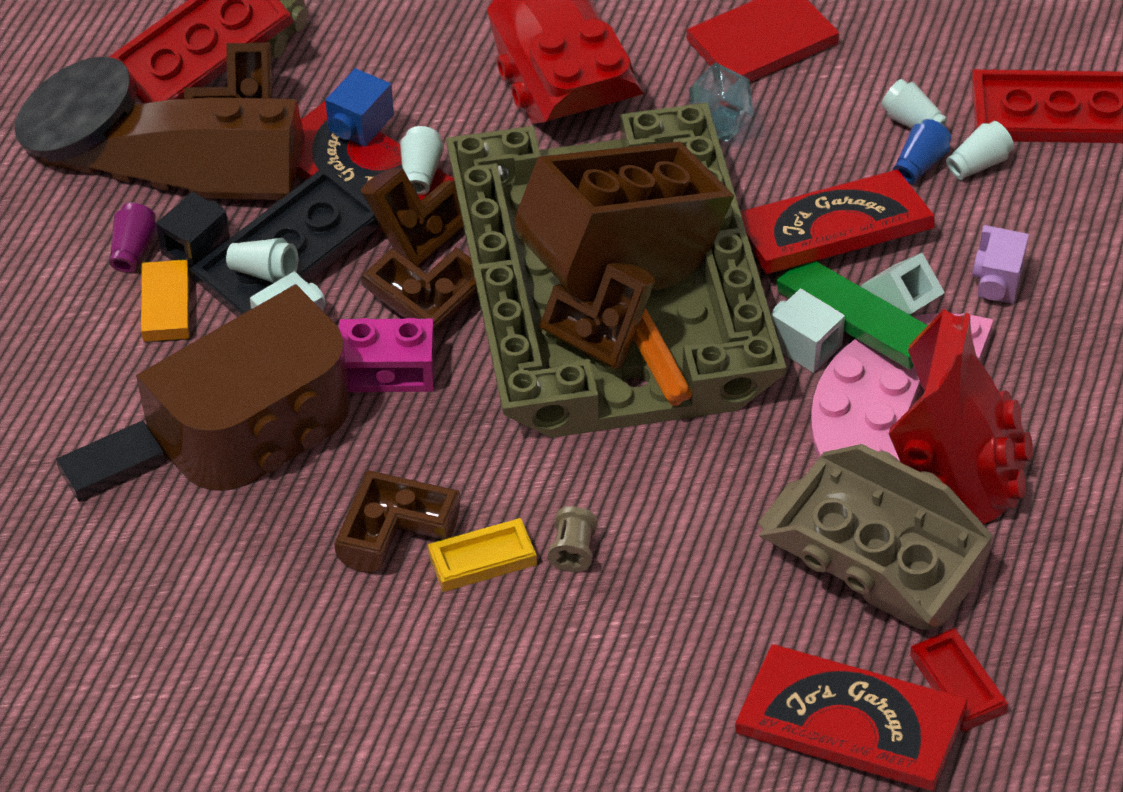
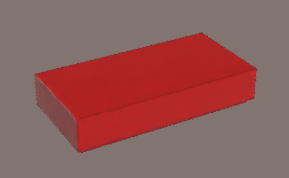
(955, 670)

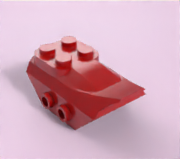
(559, 57)
(962, 422)

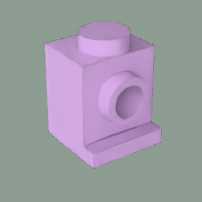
(1000, 263)

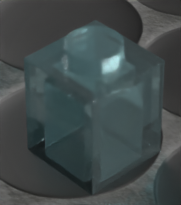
(727, 99)

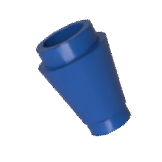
(923, 149)

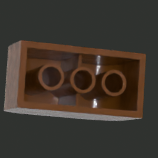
(624, 206)
(249, 393)

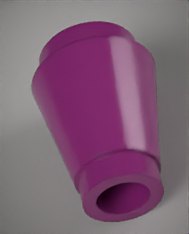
(131, 235)

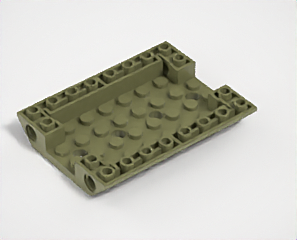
(710, 320)

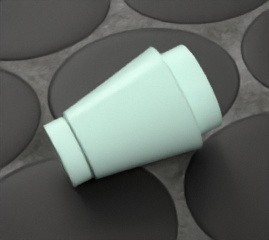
(910, 105)
(981, 150)
(420, 156)
(263, 259)

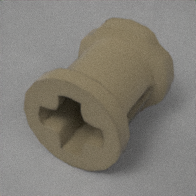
(572, 541)

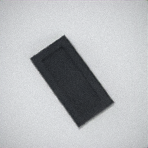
(110, 460)

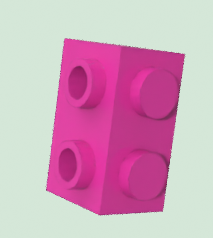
(389, 354)

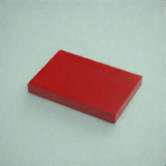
(763, 36)

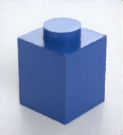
(359, 107)

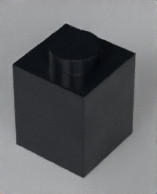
(192, 229)

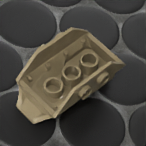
(883, 532)

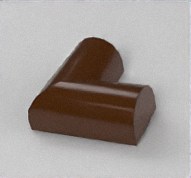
(247, 74)
(412, 224)
(420, 294)
(609, 322)
(388, 505)

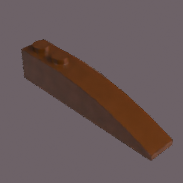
(204, 146)

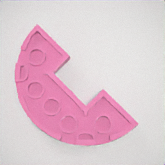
(869, 392)

